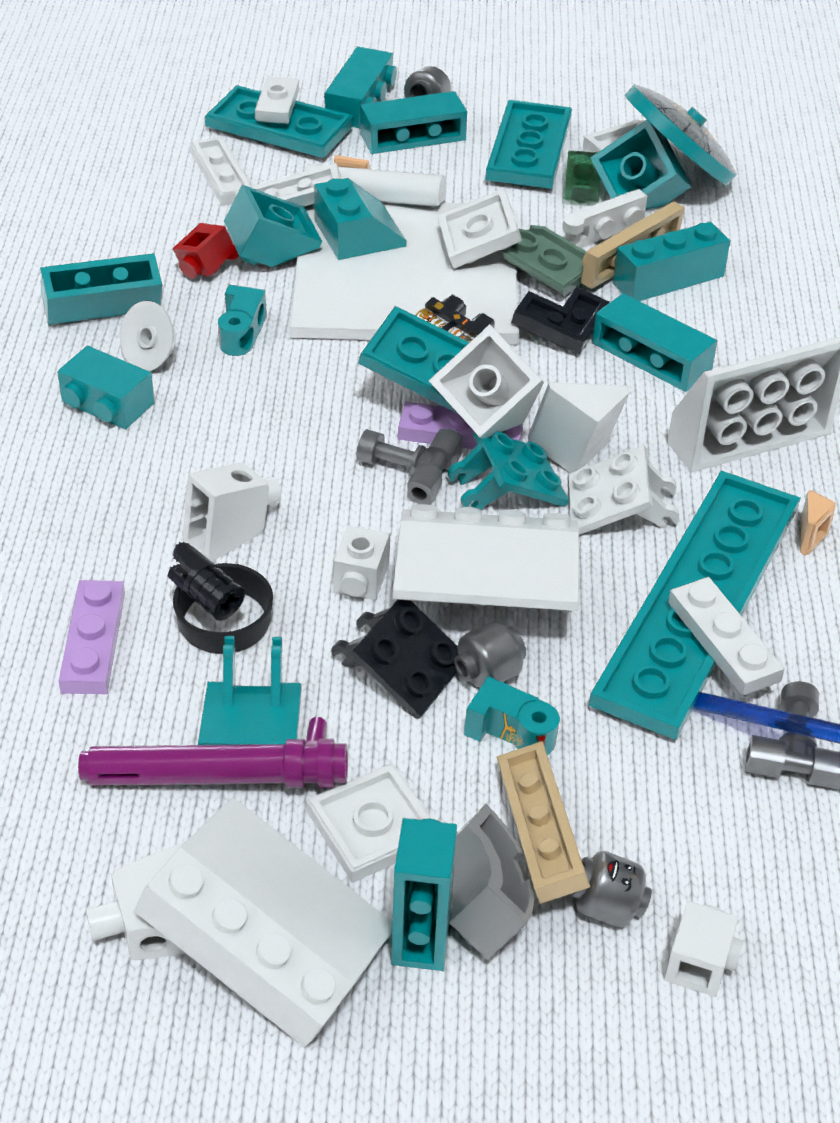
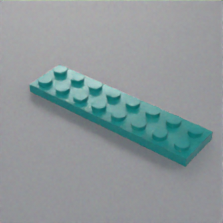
(659, 660)

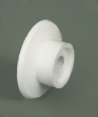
(147, 335)

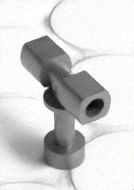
(424, 463)
(792, 750)

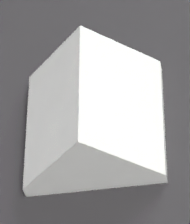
(489, 384)
(576, 421)

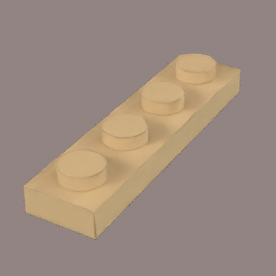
(600, 260)
(542, 823)

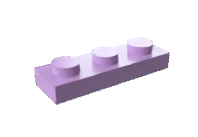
(422, 422)
(92, 637)

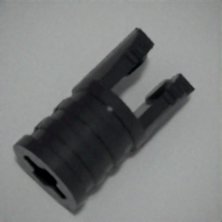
(205, 582)

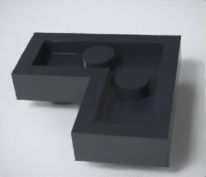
(564, 325)

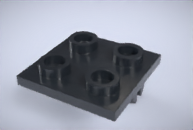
(403, 654)

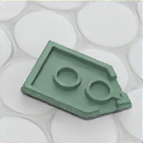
(547, 258)

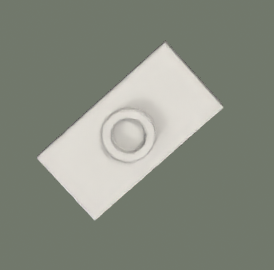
(277, 100)

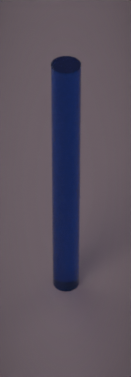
(768, 717)

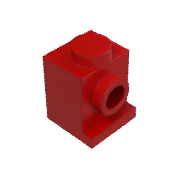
(204, 250)

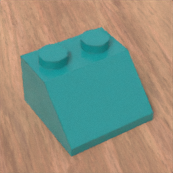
(642, 162)
(354, 220)
(269, 228)

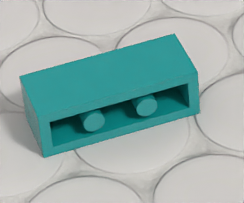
(361, 81)
(413, 122)
(671, 261)
(99, 287)
(654, 341)
(423, 893)

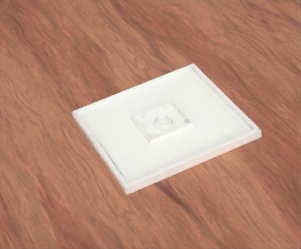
(357, 293)

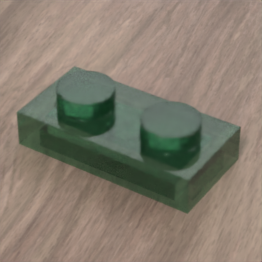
(581, 178)

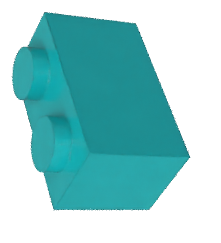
(106, 387)

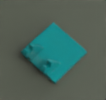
(517, 469)
(250, 712)

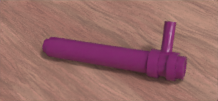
(289, 763)

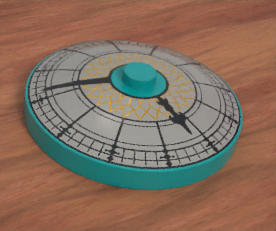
(684, 130)

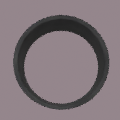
(255, 586)

